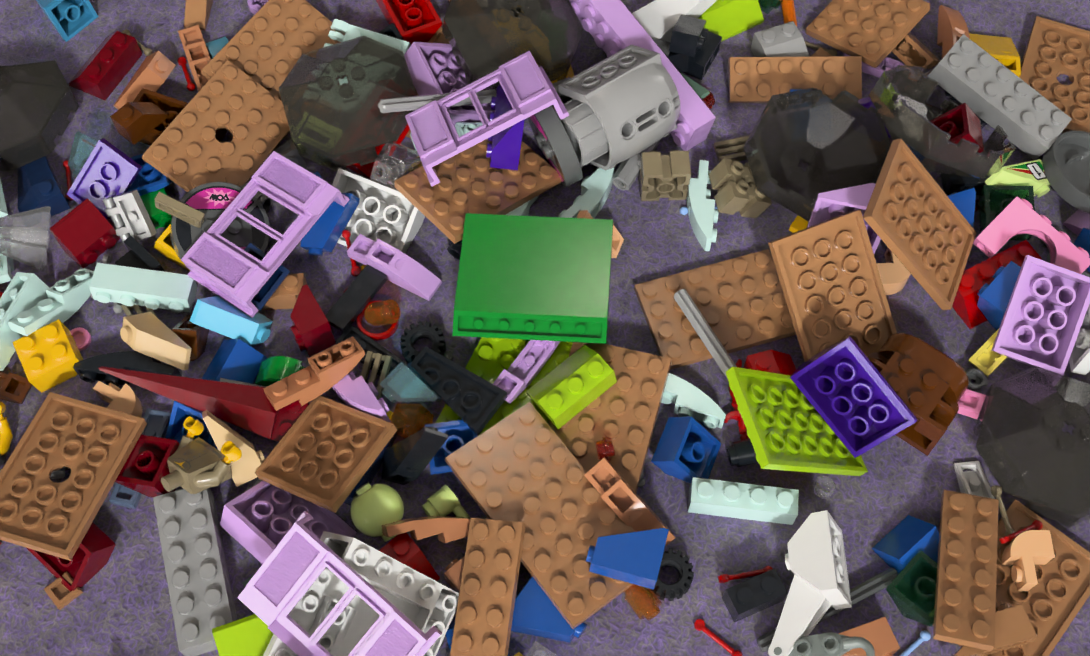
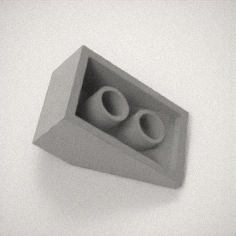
(779, 41)

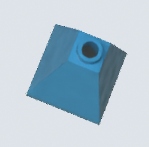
(68, 15)

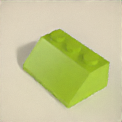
(732, 17)
(572, 386)
(242, 637)

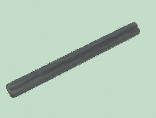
(857, 594)

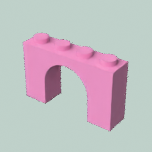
(1022, 219)

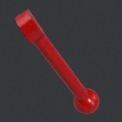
(182, 62)
(68, 178)
(355, 271)
(1036, 525)
(725, 577)
(699, 625)

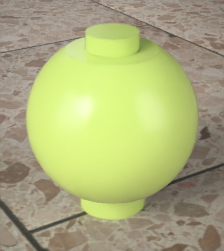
(376, 507)

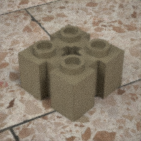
(664, 175)
(737, 189)

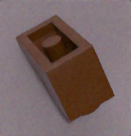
(137, 120)
(193, 336)

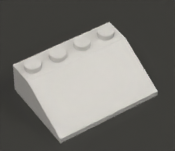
(380, 212)

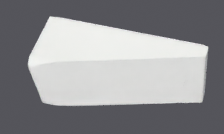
(973, 481)

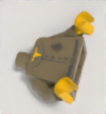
(197, 463)

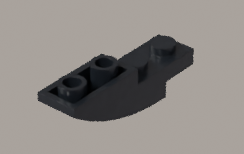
(129, 360)

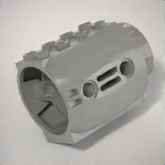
(619, 107)

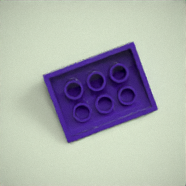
(507, 143)
(852, 396)

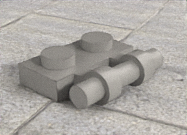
(133, 217)

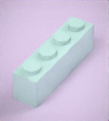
(143, 287)
(20, 295)
(743, 501)

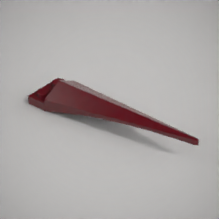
(234, 403)

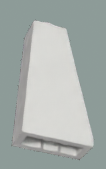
(662, 15)

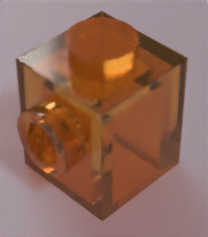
(410, 418)

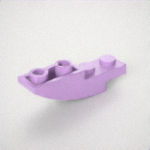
(396, 265)
(361, 396)

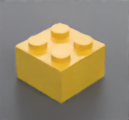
(48, 355)

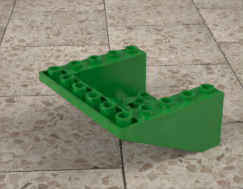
(534, 278)

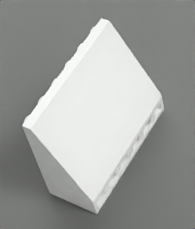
(411, 592)

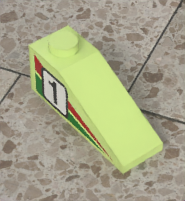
(1022, 174)

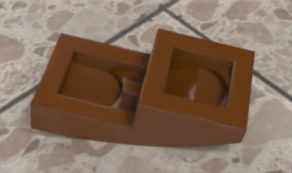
(14, 387)

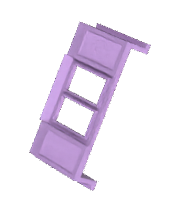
(526, 89)
(236, 273)
(290, 574)

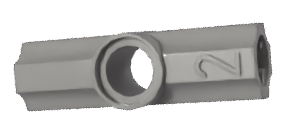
(629, 170)

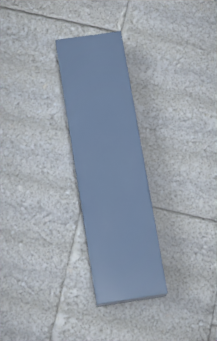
(156, 426)

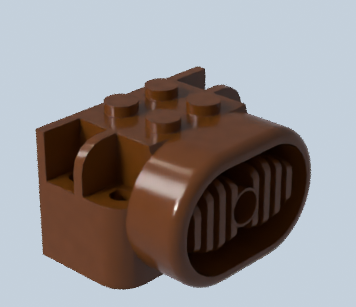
(925, 382)

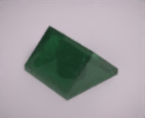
(916, 589)

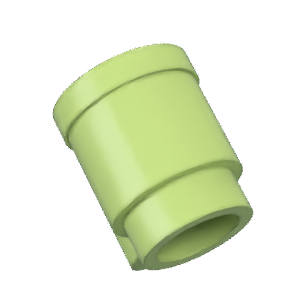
(443, 503)

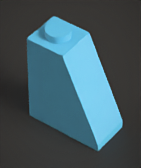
(229, 321)

